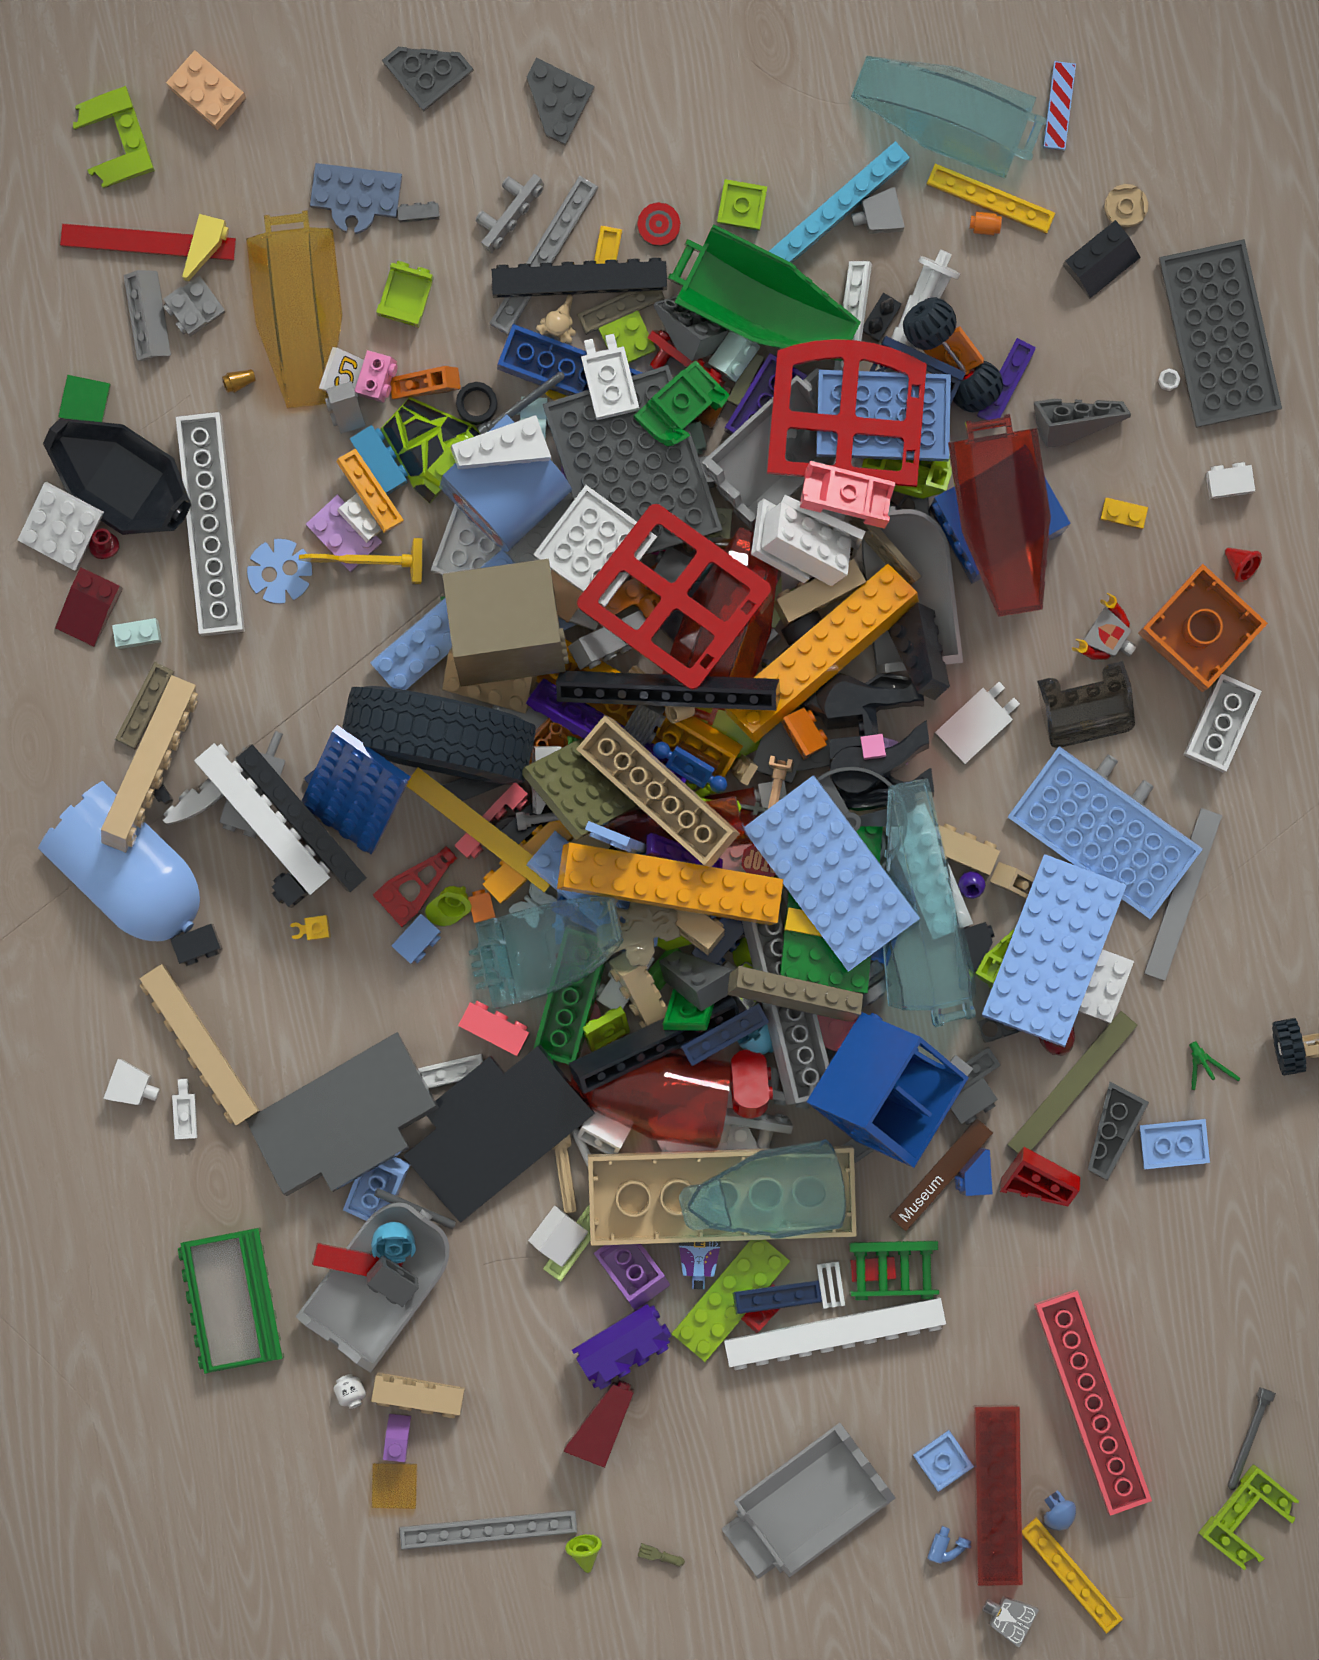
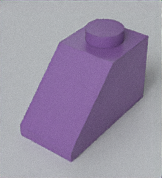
(397, 1438)

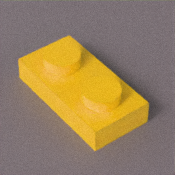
(1124, 513)

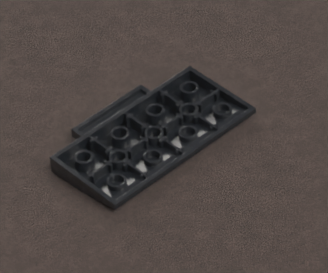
(495, 1129)

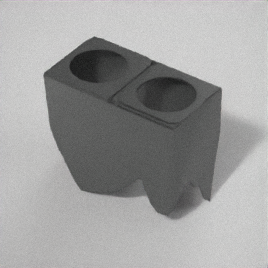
(802, 447)
(1002, 1031)

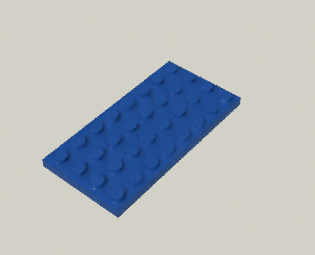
(354, 790)

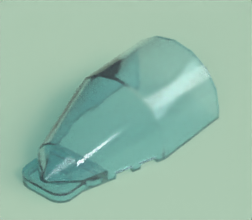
(772, 1193)

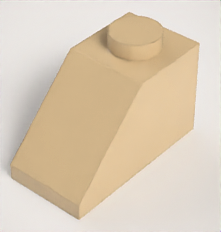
(1012, 880)

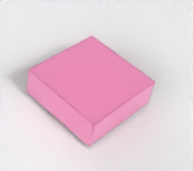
(873, 746)

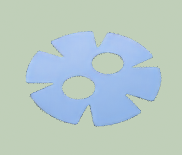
(267, 558)

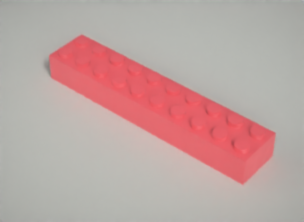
(1092, 1402)

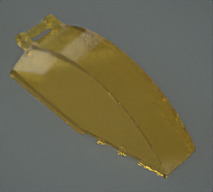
(296, 304)

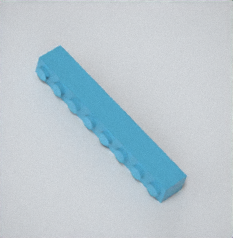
(841, 203)

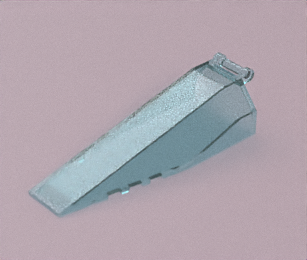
(929, 960)

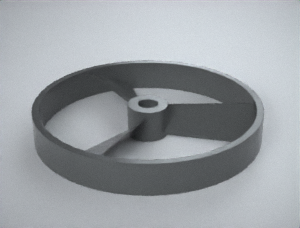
(876, 818)

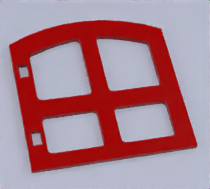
(846, 423)

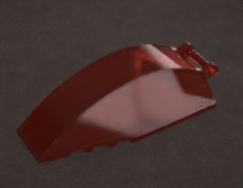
(1004, 512)
(722, 596)

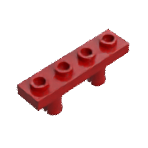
(668, 350)

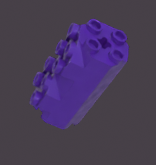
(623, 1345)

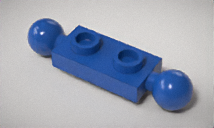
(690, 767)

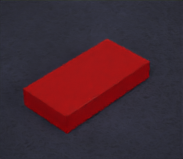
(871, 1269)

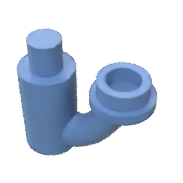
(939, 1546)

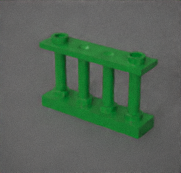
(904, 1250)

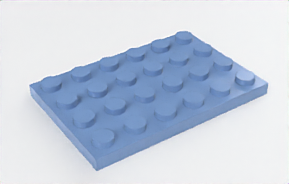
(885, 397)

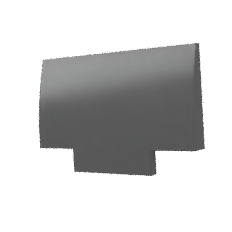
(344, 1119)

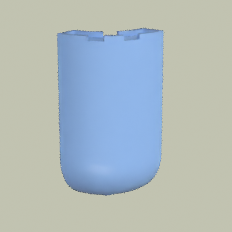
(142, 890)

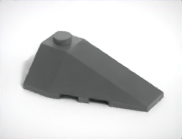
(1069, 422)

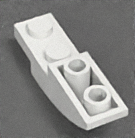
(193, 803)

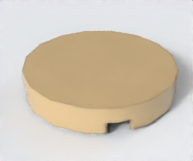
(1126, 205)

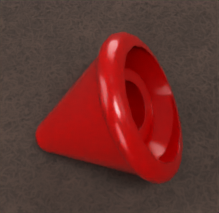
(1243, 562)

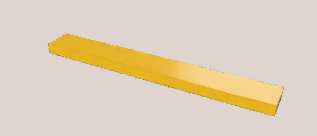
(475, 825)

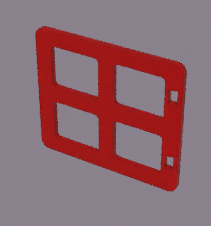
(673, 595)

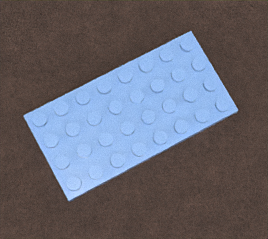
(1104, 831)
(831, 873)
(1054, 950)

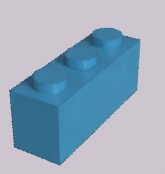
(379, 459)

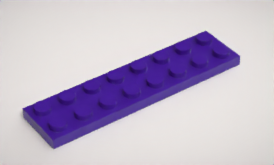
(575, 716)

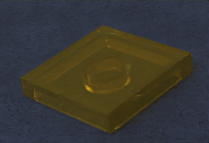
(394, 1485)

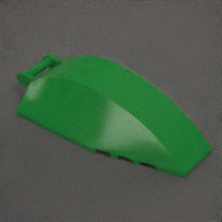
(757, 294)

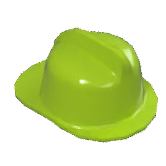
(449, 906)

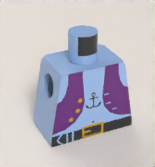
(699, 1260)

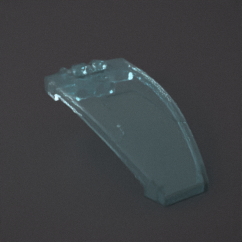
(545, 948)

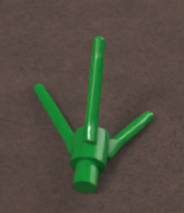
(1200, 1057)

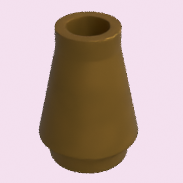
(237, 380)

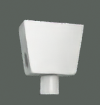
(130, 1085)

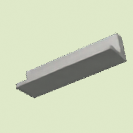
(147, 314)

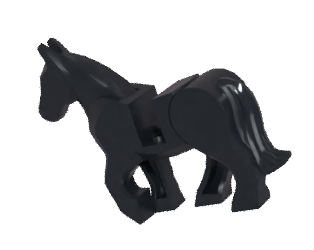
(851, 703)

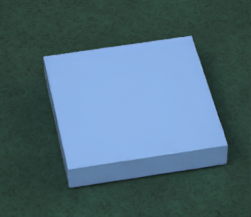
(943, 1460)

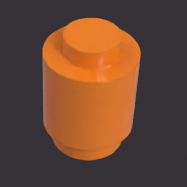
(985, 223)

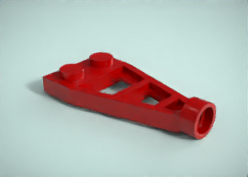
(396, 903)

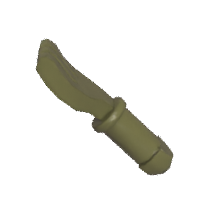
(652, 1553)

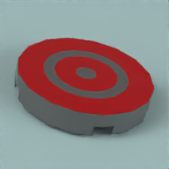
(658, 224)

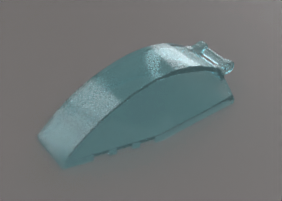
(951, 111)

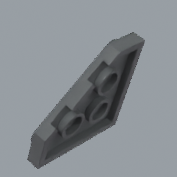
(427, 72)
(558, 99)

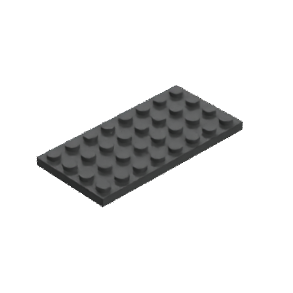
(1220, 333)

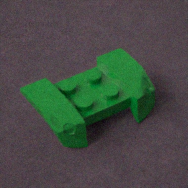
(680, 404)

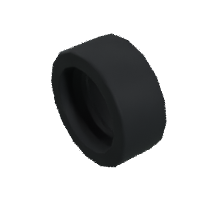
(477, 420)
(801, 626)

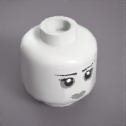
(349, 1391)

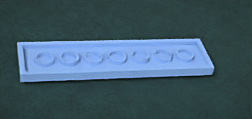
(422, 643)

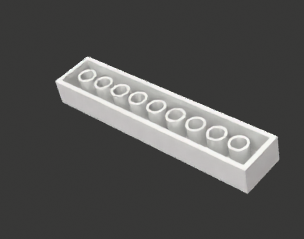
(210, 524)

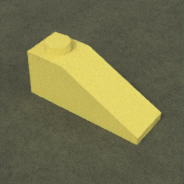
(206, 240)

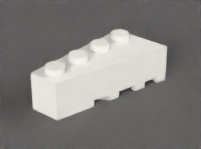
(503, 446)

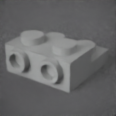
(193, 306)

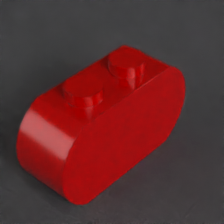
(750, 1084)

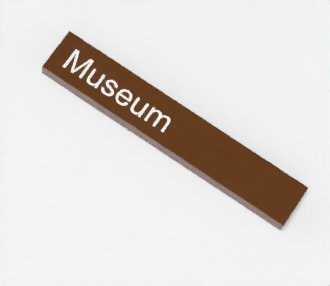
(941, 1174)

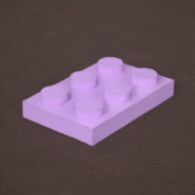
(338, 533)

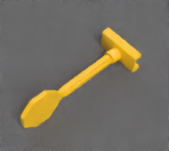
(412, 560)

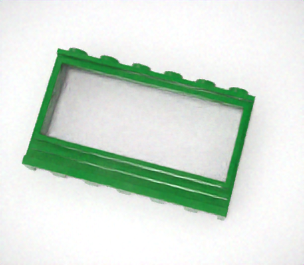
(230, 1300)

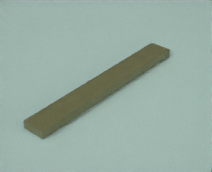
(1073, 1083)

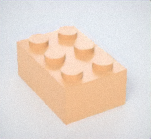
(206, 90)

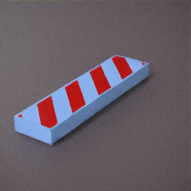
(1059, 105)

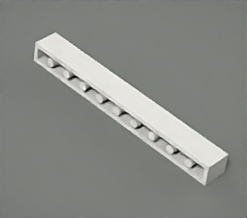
(834, 1332)

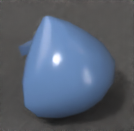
(1061, 1513)

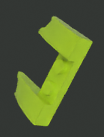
(137, 158)
(1253, 1486)

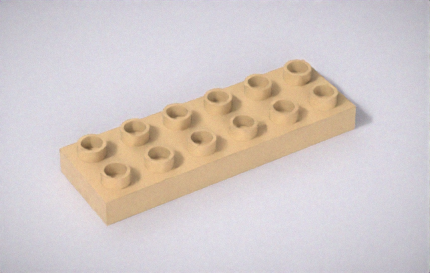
(638, 1196)

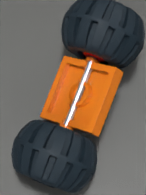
(933, 329)

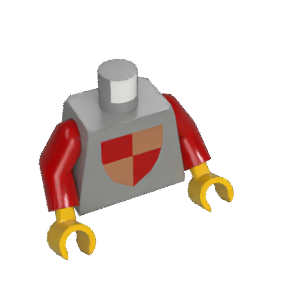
(1107, 633)

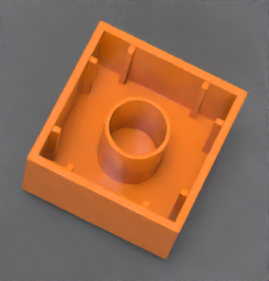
(1202, 628)

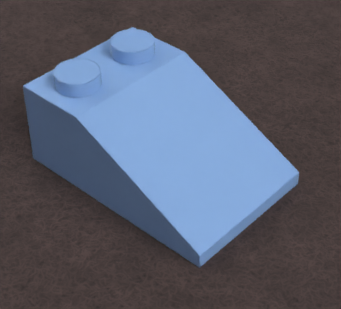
(387, 1177)

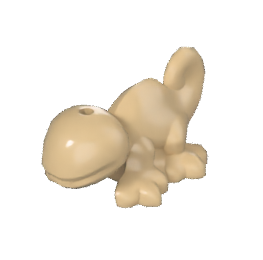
(559, 322)

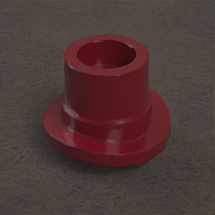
(103, 544)

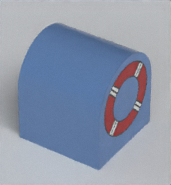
(506, 498)

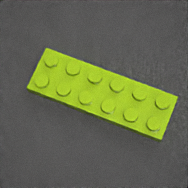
(715, 1312)

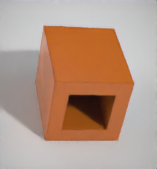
(482, 906)

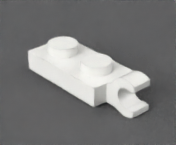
(184, 1112)

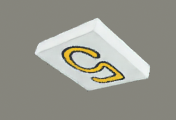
(341, 369)

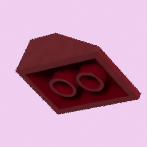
(88, 606)

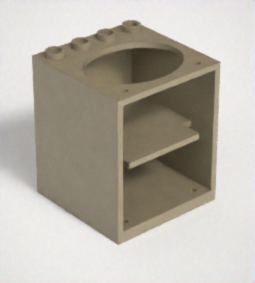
(504, 622)

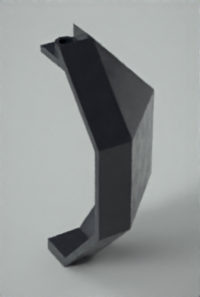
(119, 475)

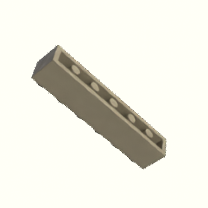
(795, 994)

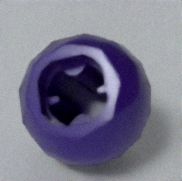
(971, 885)

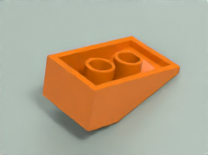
(804, 733)

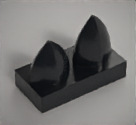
(881, 316)

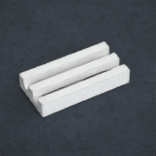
(839, 1283)

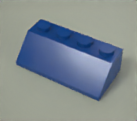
(976, 1175)

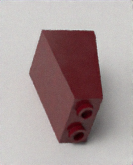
(599, 1430)

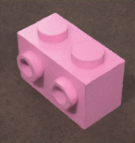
(376, 376)

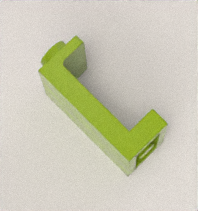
(405, 294)

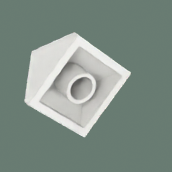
(558, 1236)

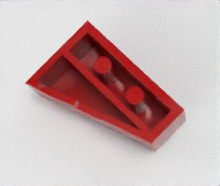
(1040, 1178)

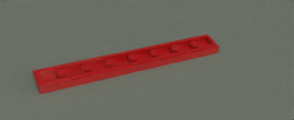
(137, 241)

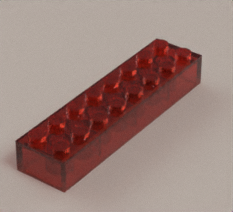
(998, 1495)

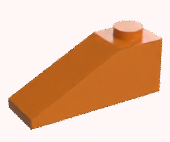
(425, 382)

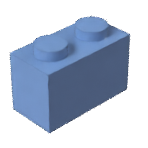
(417, 939)

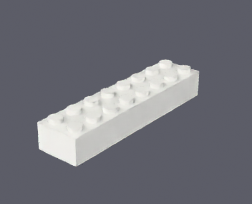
(262, 819)

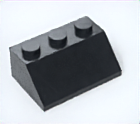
(1102, 259)

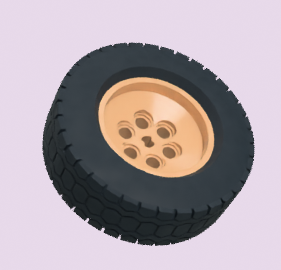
(440, 733)

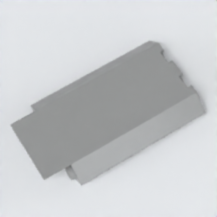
(742, 459)
(807, 1505)

